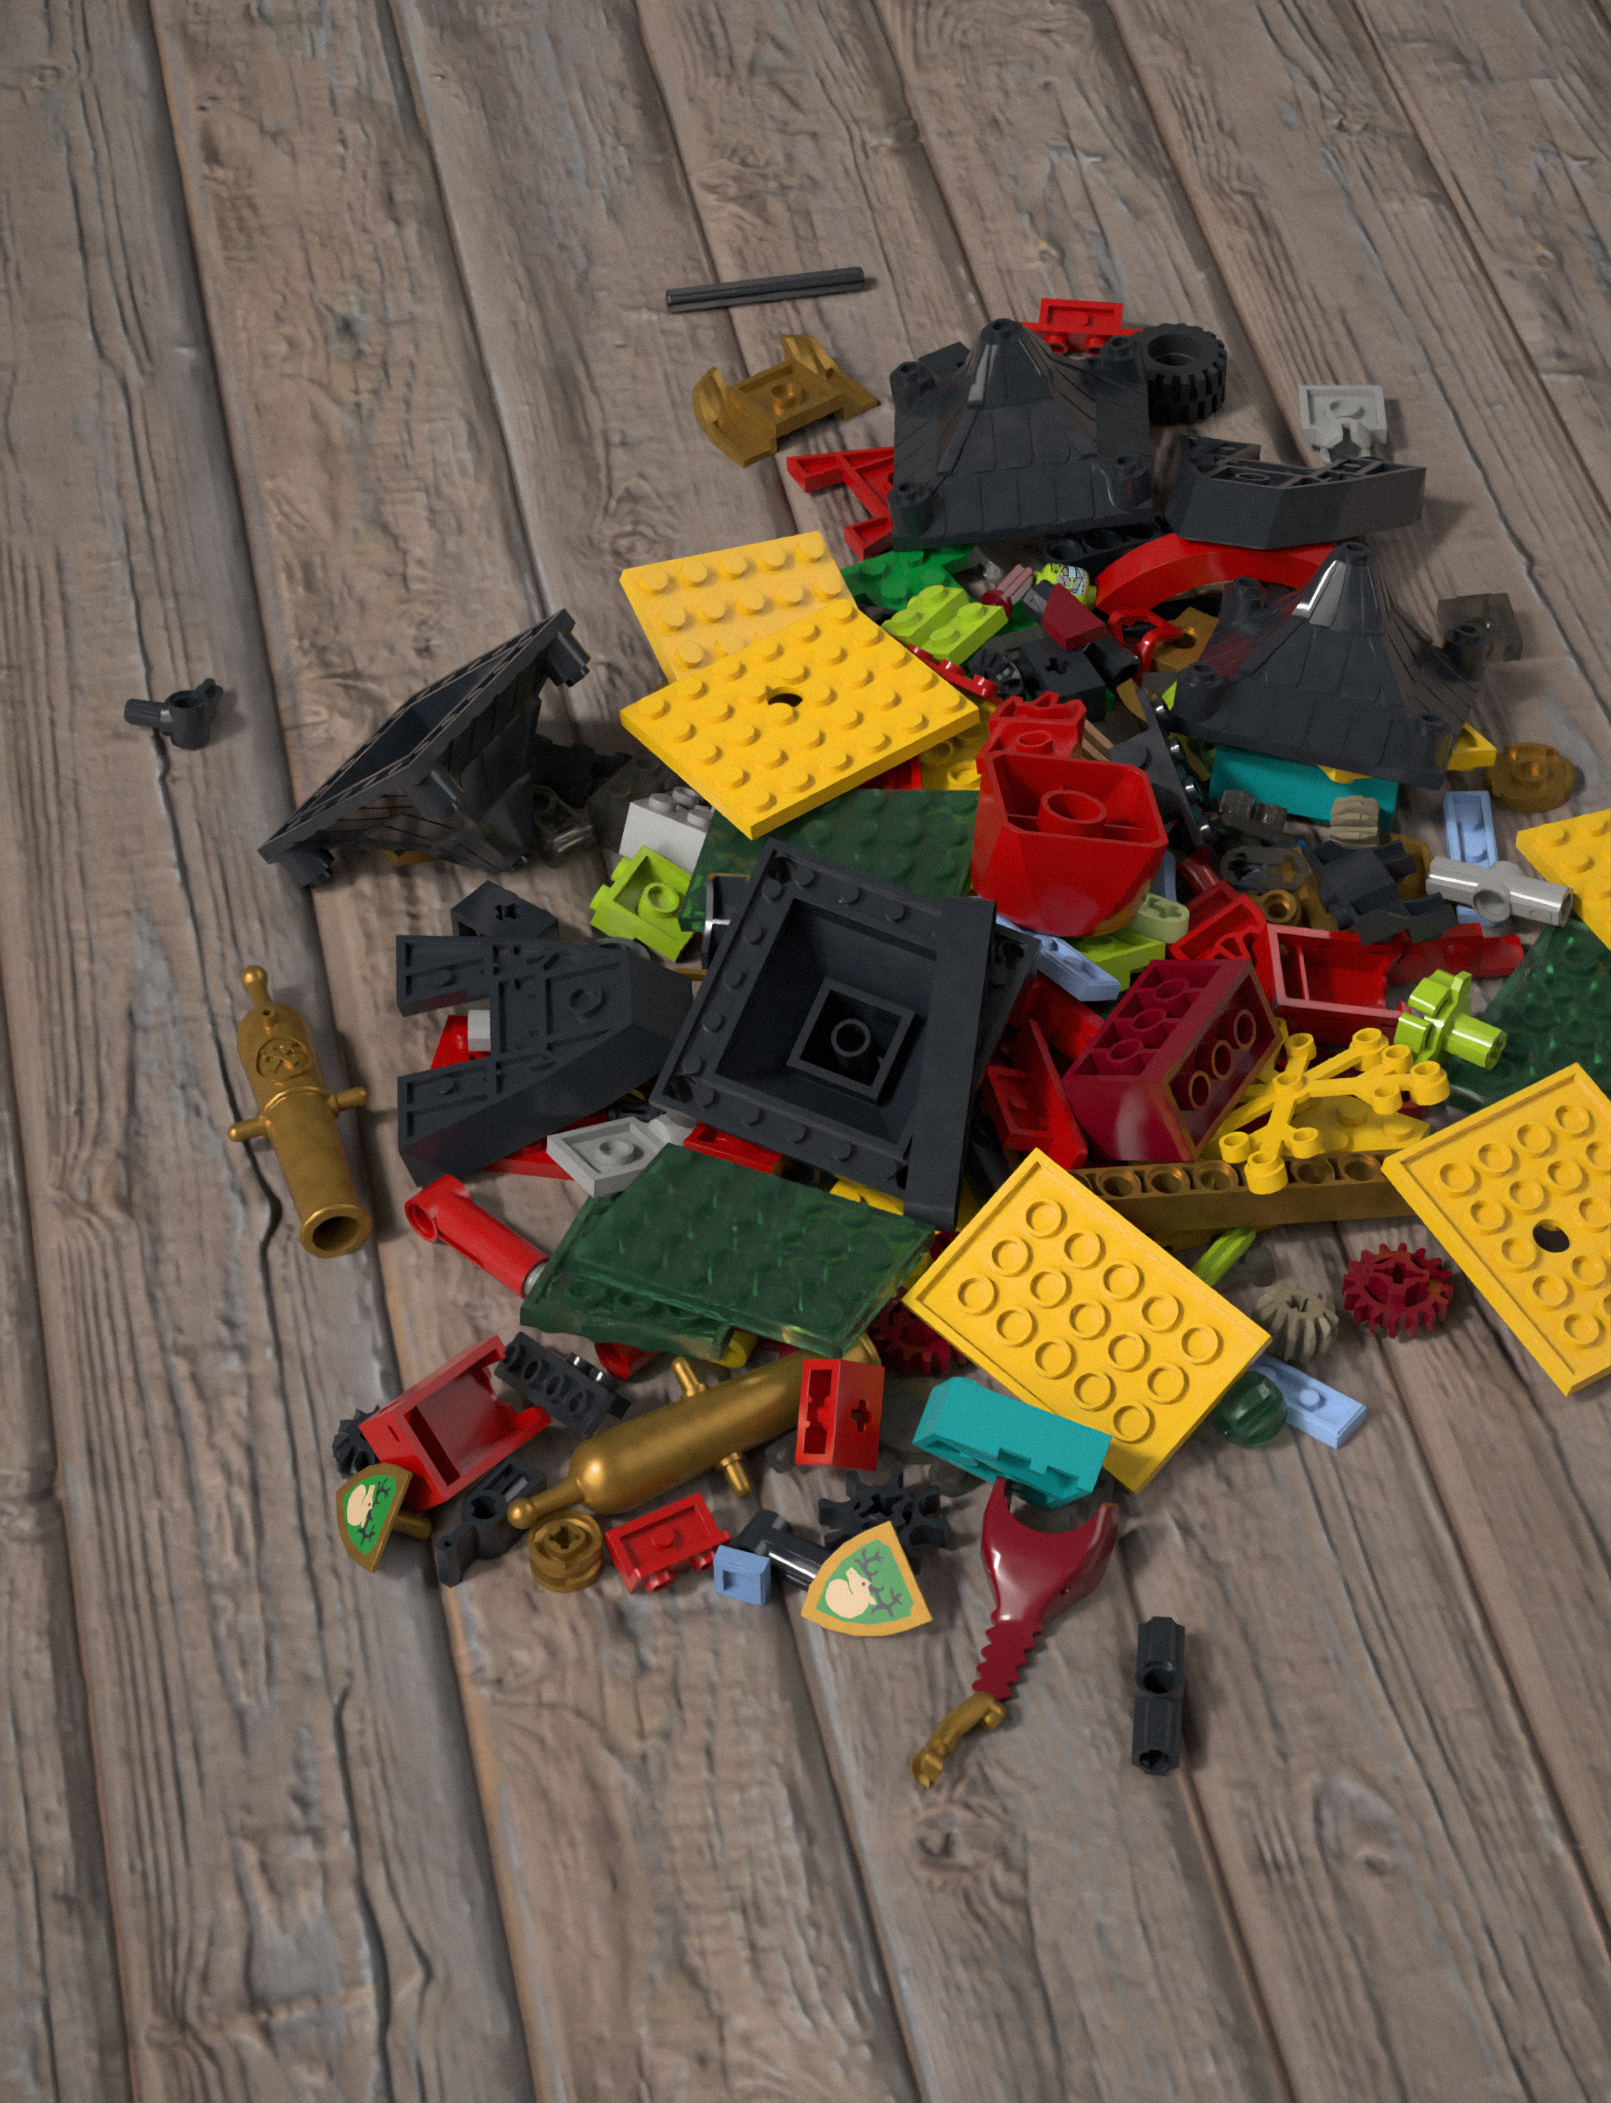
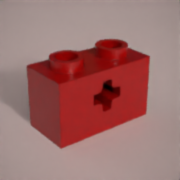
(839, 1415)

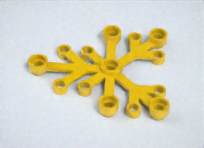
(1293, 1092)

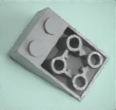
(669, 825)

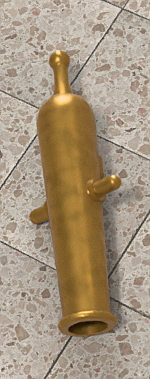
(300, 1120)
(683, 1439)

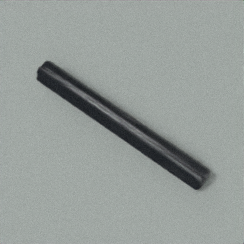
(765, 289)

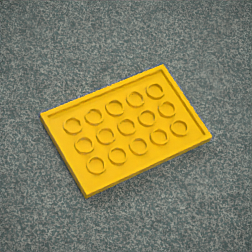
(1087, 1318)

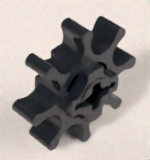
(878, 1504)

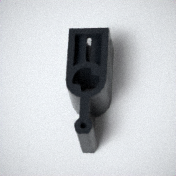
(485, 1522)

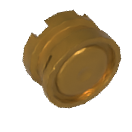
(565, 1551)

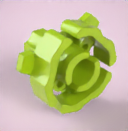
(1448, 1024)

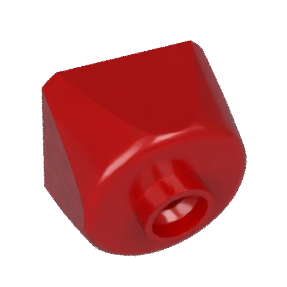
(1065, 842)

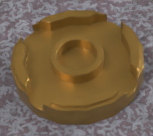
(1530, 778)

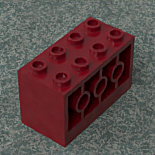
(1172, 1060)

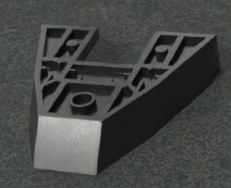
(1232, 498)
(565, 1041)

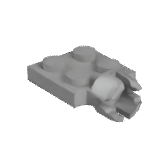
(1342, 419)
(613, 1153)

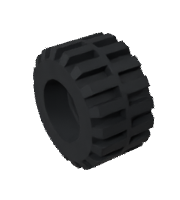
(1183, 372)

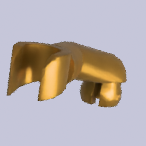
(977, 1708)

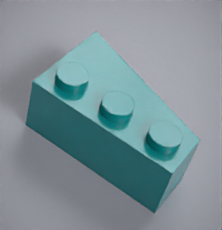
(1000, 1436)

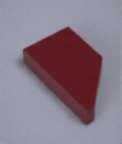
(1069, 620)

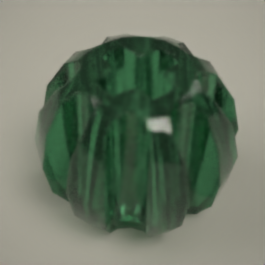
(1251, 1411)

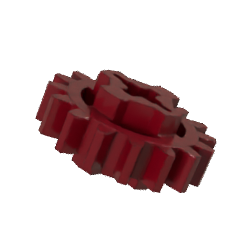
(1397, 1290)
(909, 1340)

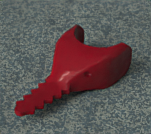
(1033, 1581)

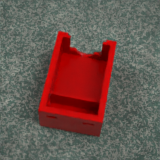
(1327, 982)
(451, 1427)

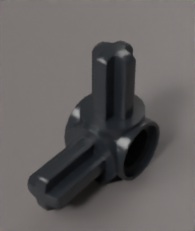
(182, 716)

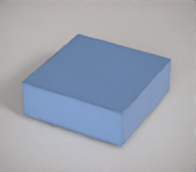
(742, 1575)

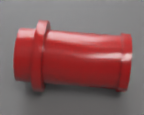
(1197, 873)

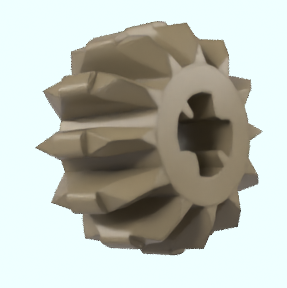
(1355, 821)
(1298, 1323)

